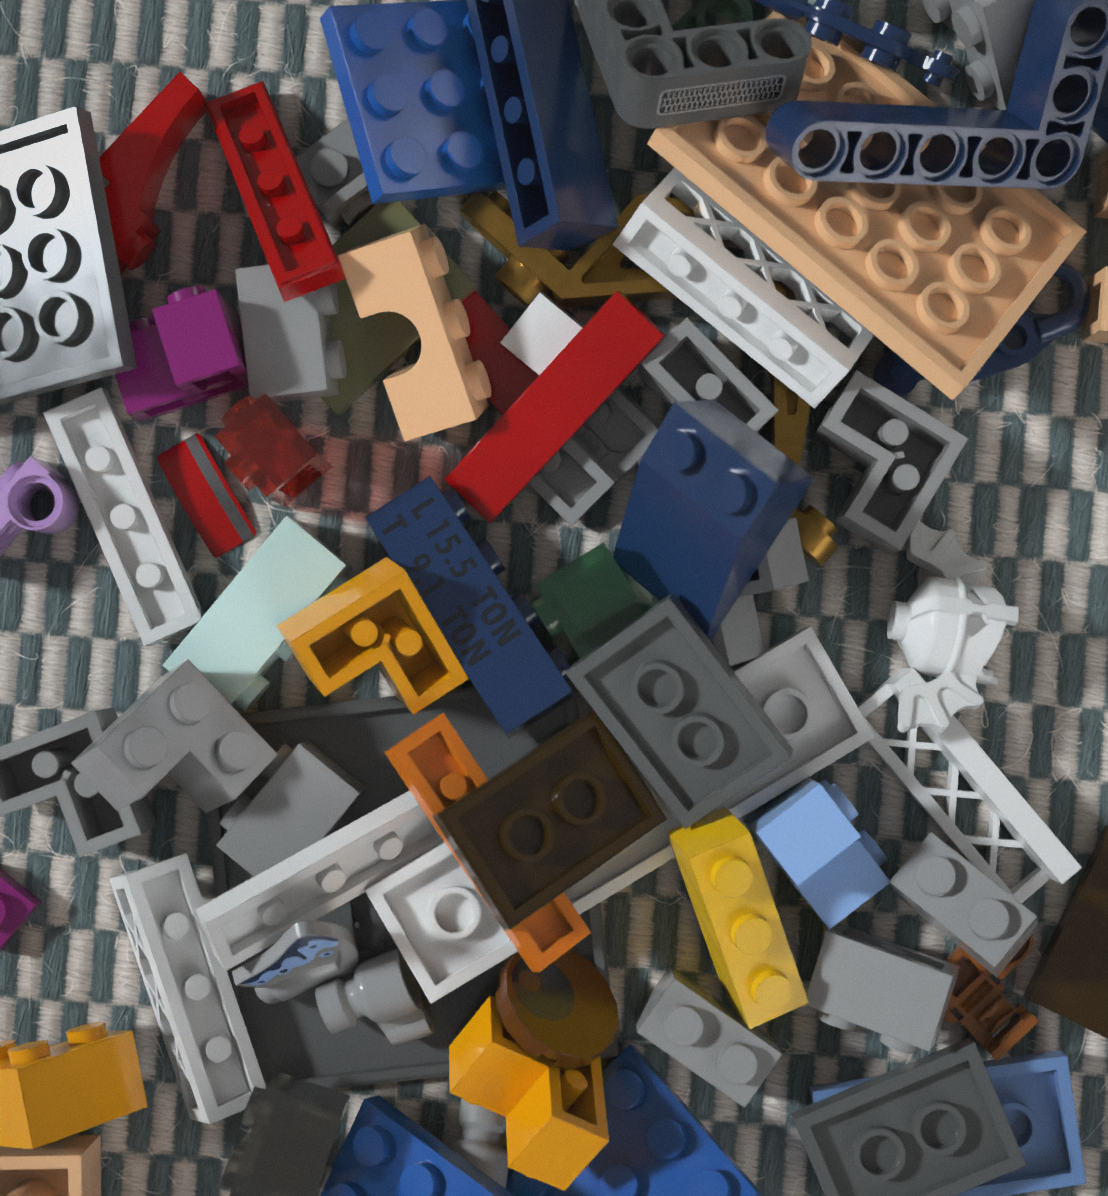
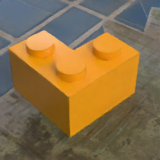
(371, 623)
(67, 1085)
(550, 1112)

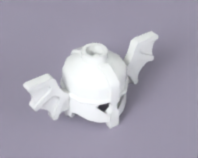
(946, 630)

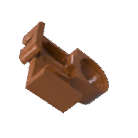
(983, 1005)

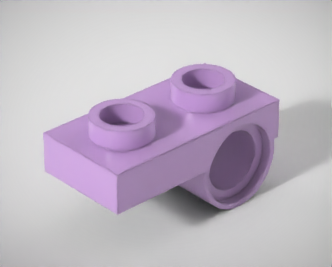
(17, 489)

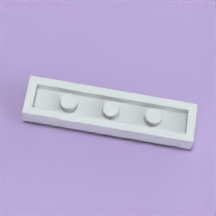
(124, 516)
(316, 879)

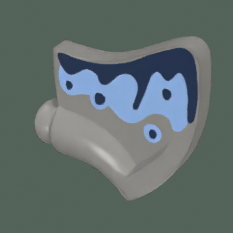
(299, 961)

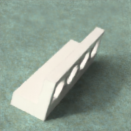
(740, 293)
(987, 783)
(188, 989)

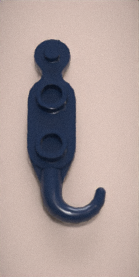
(883, 44)
(1019, 346)

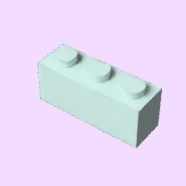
(240, 633)

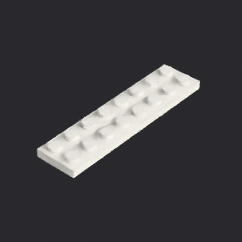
(454, 936)

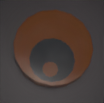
(558, 1011)

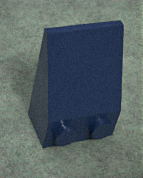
(706, 509)

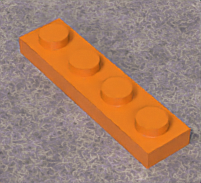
(439, 772)

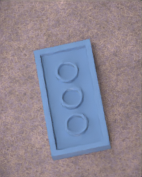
(1041, 1113)

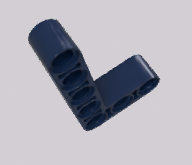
(1034, 119)

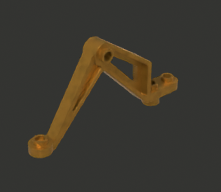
(595, 281)

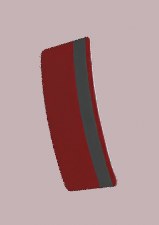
(206, 495)

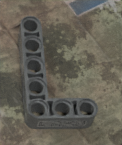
(693, 73)

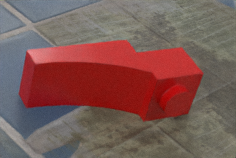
(138, 165)

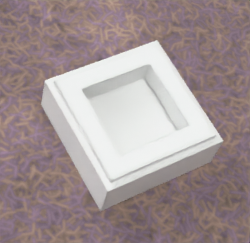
(541, 333)

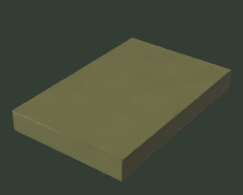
(382, 339)

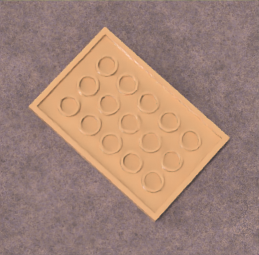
(915, 264)

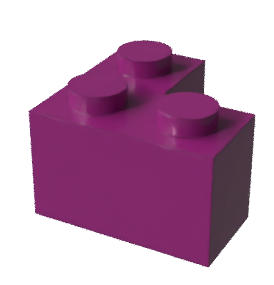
(184, 355)

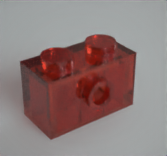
(270, 450)

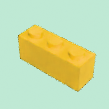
(738, 917)

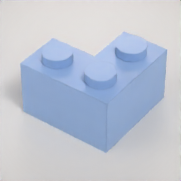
(820, 849)

